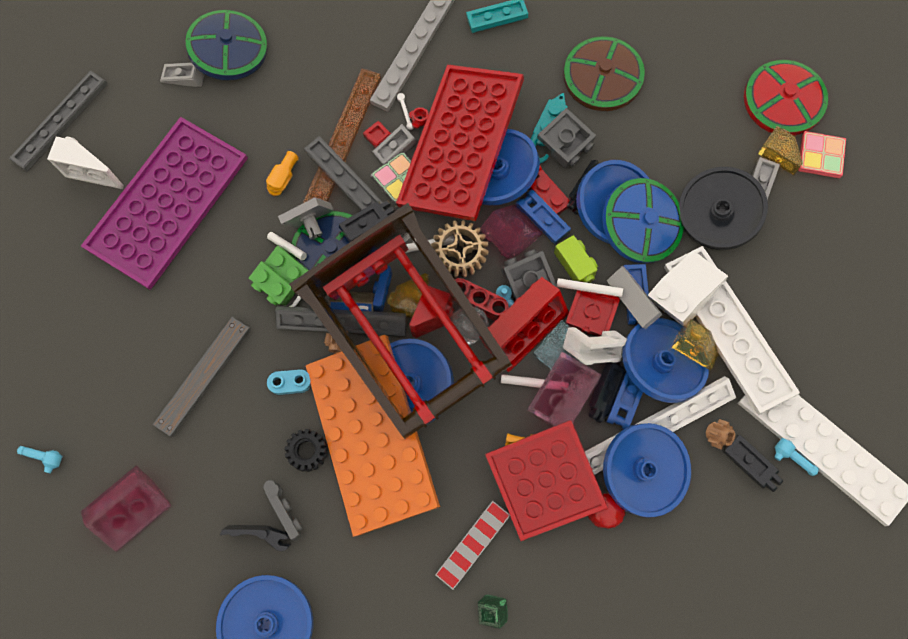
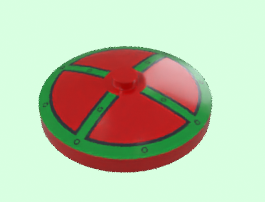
(786, 97)

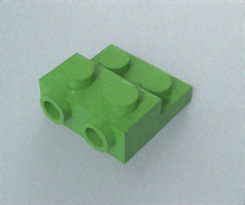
(276, 275)

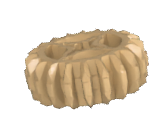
(451, 251)

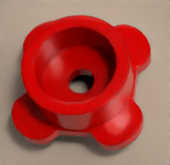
(418, 113)

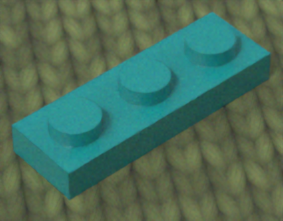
(496, 15)

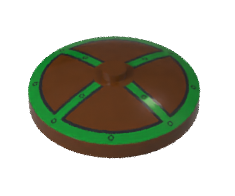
(604, 73)

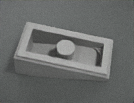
(182, 74)
(396, 142)

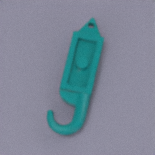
(551, 111)

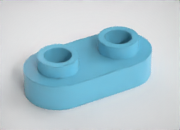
(288, 382)

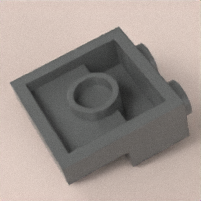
(567, 138)
(524, 272)

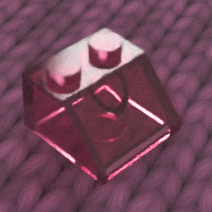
(510, 231)

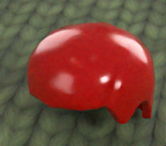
(608, 517)

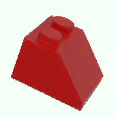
(425, 318)

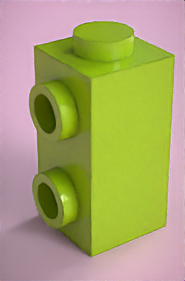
(575, 260)

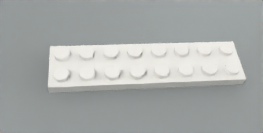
(743, 347)
(836, 457)

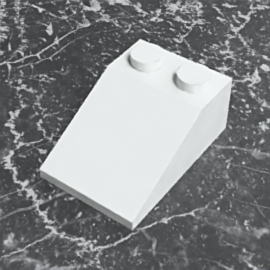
(80, 164)
(687, 288)

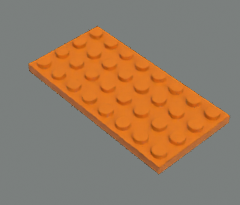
(375, 467)

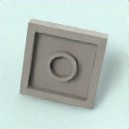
(307, 214)

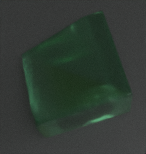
(492, 611)

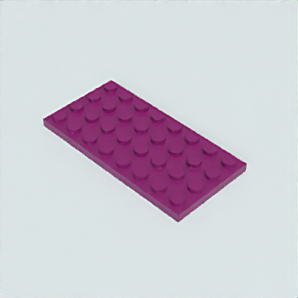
(164, 203)

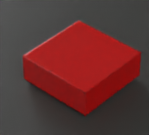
(376, 134)

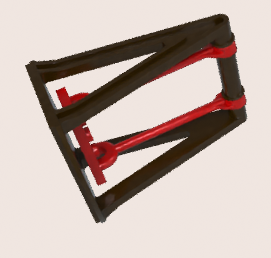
(352, 268)

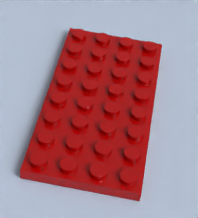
(461, 142)

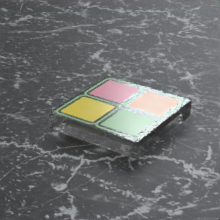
(392, 175)

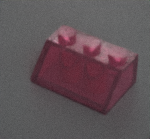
(564, 391)
(125, 508)

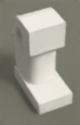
(594, 349)

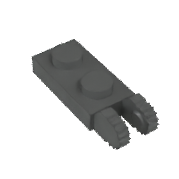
(282, 507)

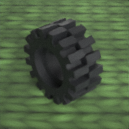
(312, 462)

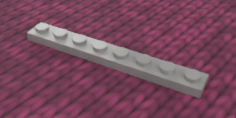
(410, 53)

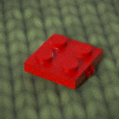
(592, 312)

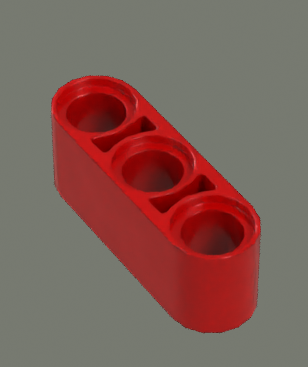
(491, 299)

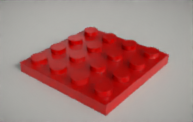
(546, 480)

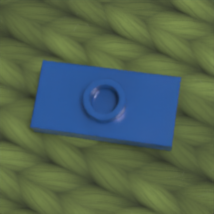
(381, 290)

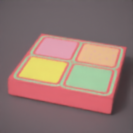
(822, 154)

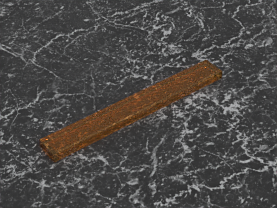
(346, 130)

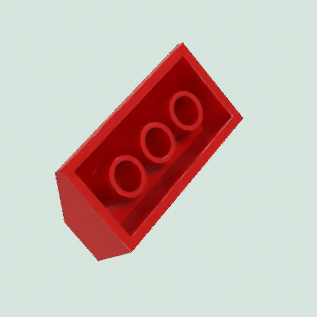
(528, 320)

